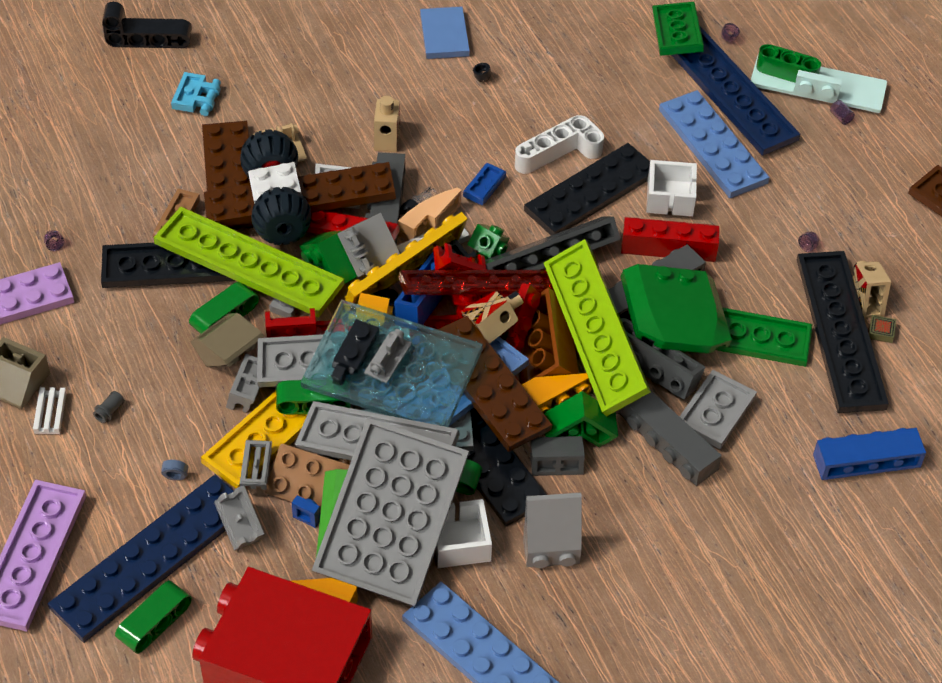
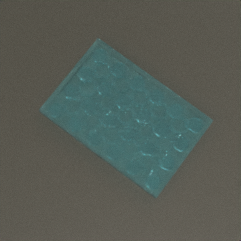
(424, 383)

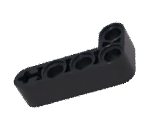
(143, 31)

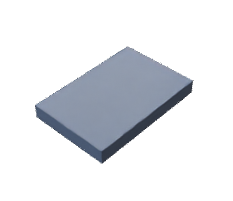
(444, 32)

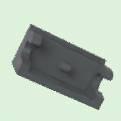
(557, 456)

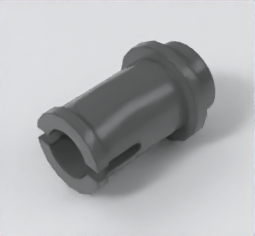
(108, 407)

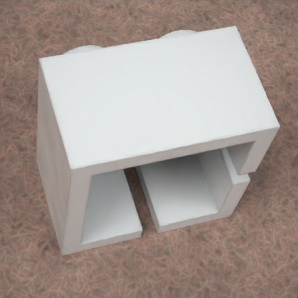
(671, 187)
(467, 539)

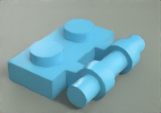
(190, 90)

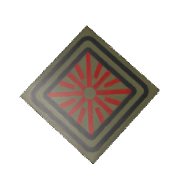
(882, 328)

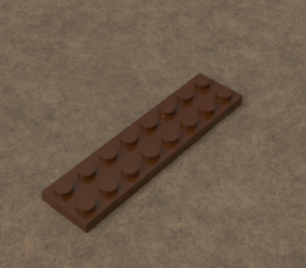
(321, 190)

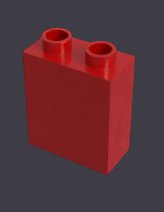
(282, 634)

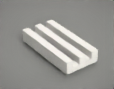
(51, 395)

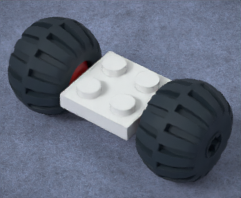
(279, 208)

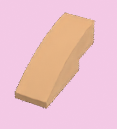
(429, 214)

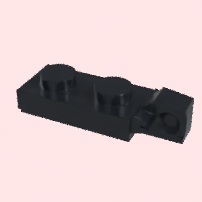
(353, 351)

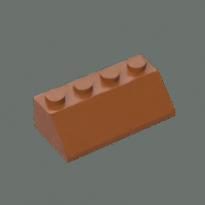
(549, 342)

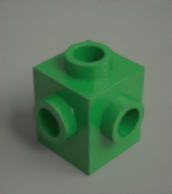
(489, 241)

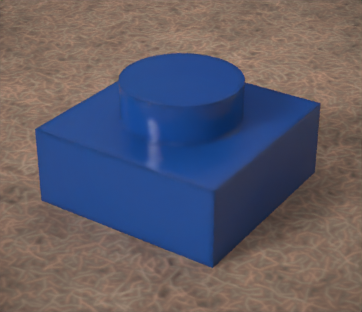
(306, 511)

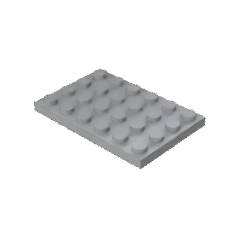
(391, 511)

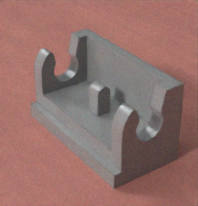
(245, 384)
(239, 518)

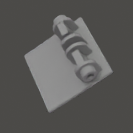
(368, 244)

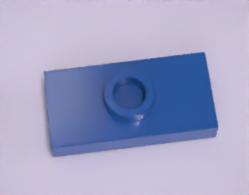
(484, 184)

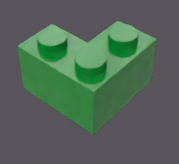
(328, 254)
(583, 418)

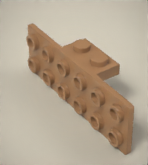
(300, 474)

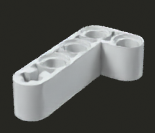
(557, 141)

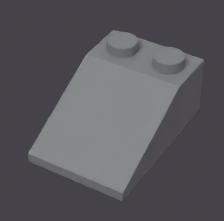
(553, 530)

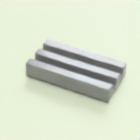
(266, 465)

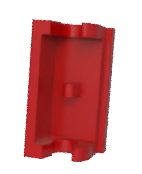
(448, 260)
(290, 325)

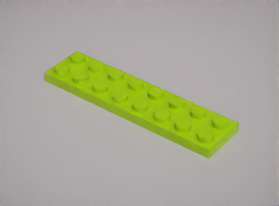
(249, 261)
(596, 328)

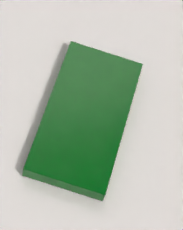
(677, 28)
(767, 337)

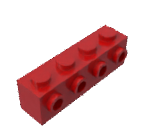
(661, 237)

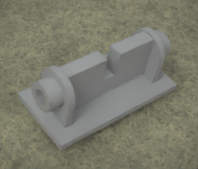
(388, 356)

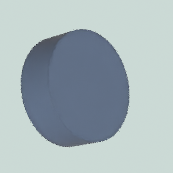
(174, 469)

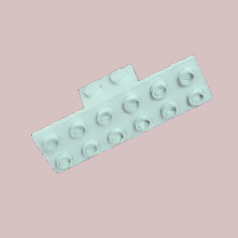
(829, 86)

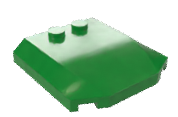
(675, 308)

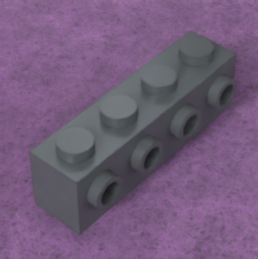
(665, 366)

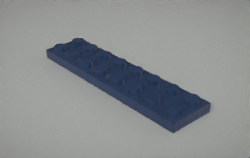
(738, 97)
(142, 562)

